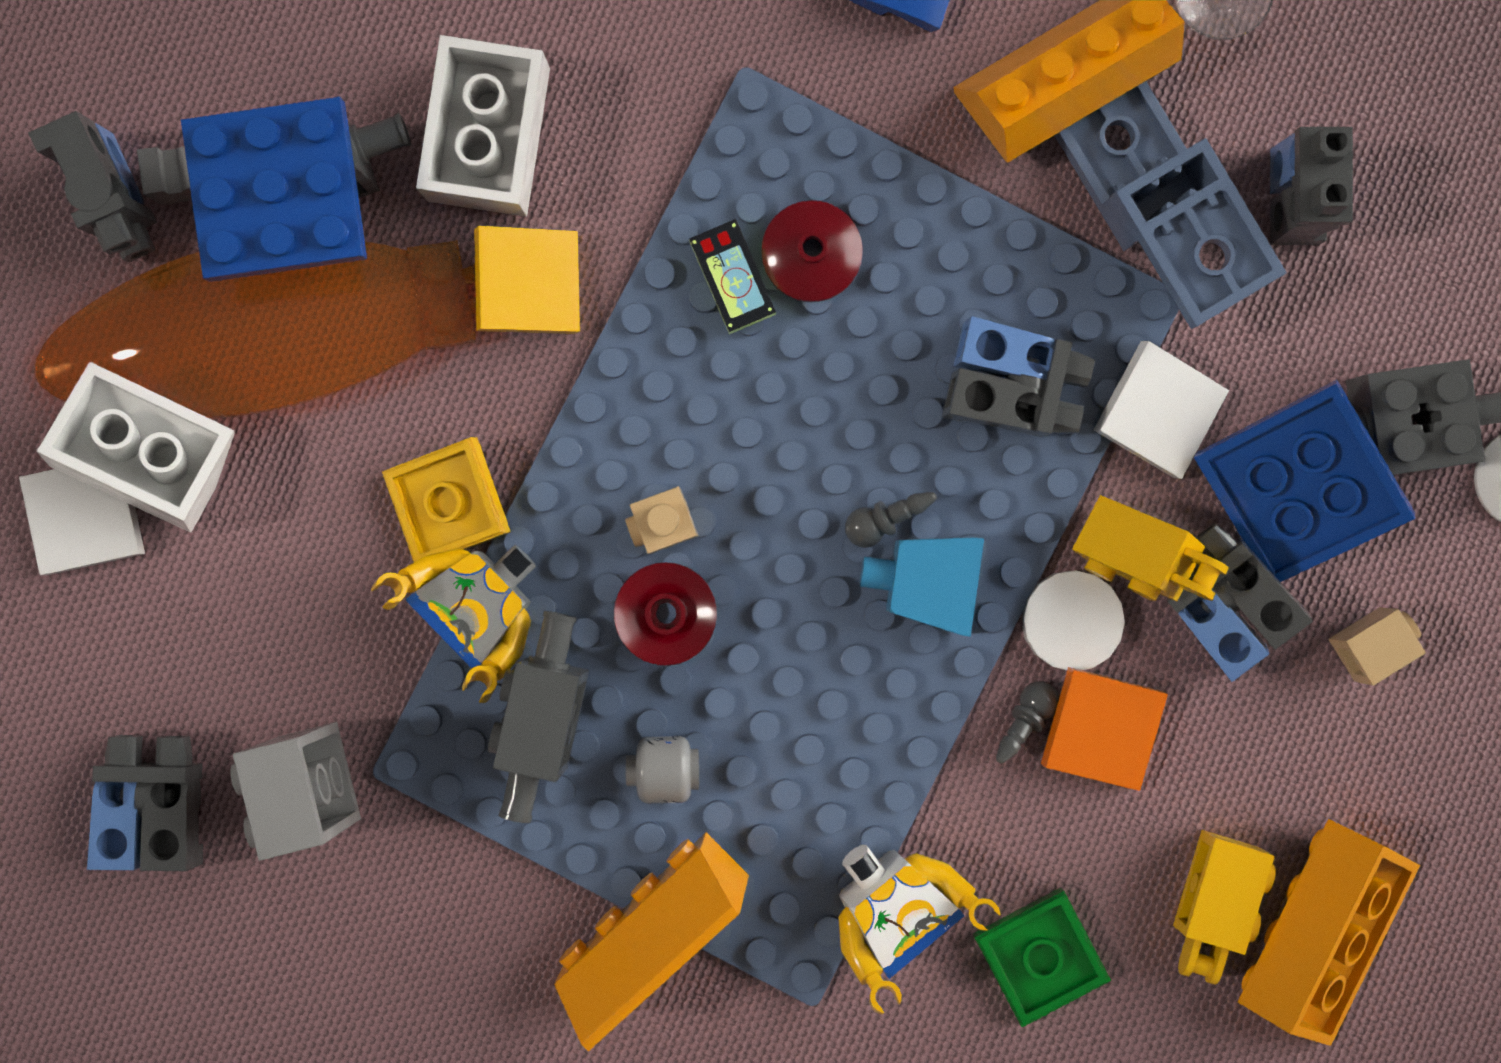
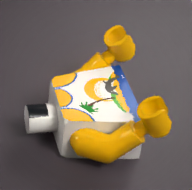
(897, 912)

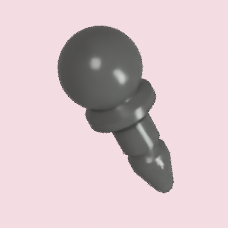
(867, 525)
(1036, 705)

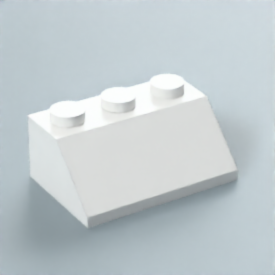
(138, 447)

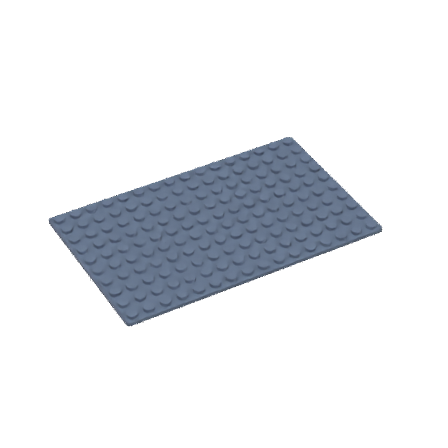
(810, 697)

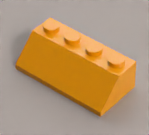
(1071, 71)
(1327, 933)
(649, 937)

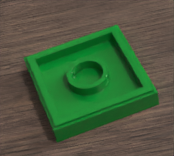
(1041, 957)

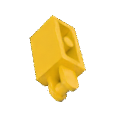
(1146, 552)
(1221, 902)

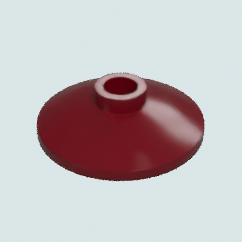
(807, 276)
(637, 613)

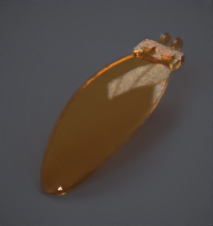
(269, 335)

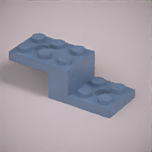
(1171, 204)

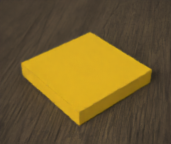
(526, 280)
(446, 500)

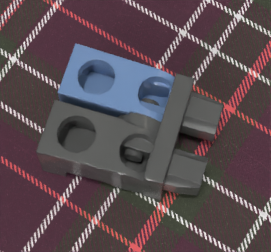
(98, 184)
(1312, 184)
(1032, 382)
(1244, 587)
(146, 810)

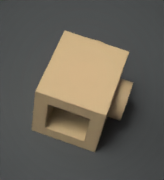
(661, 521)
(1378, 645)

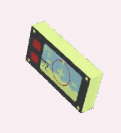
(732, 276)

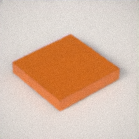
(1104, 729)

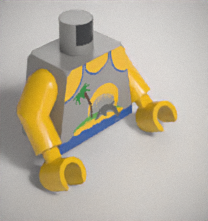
(470, 606)

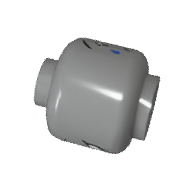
(663, 769)

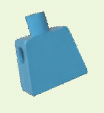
(930, 581)

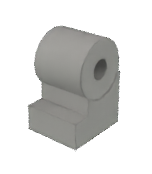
(164, 175)

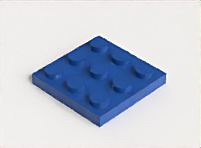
(273, 189)
(1305, 483)

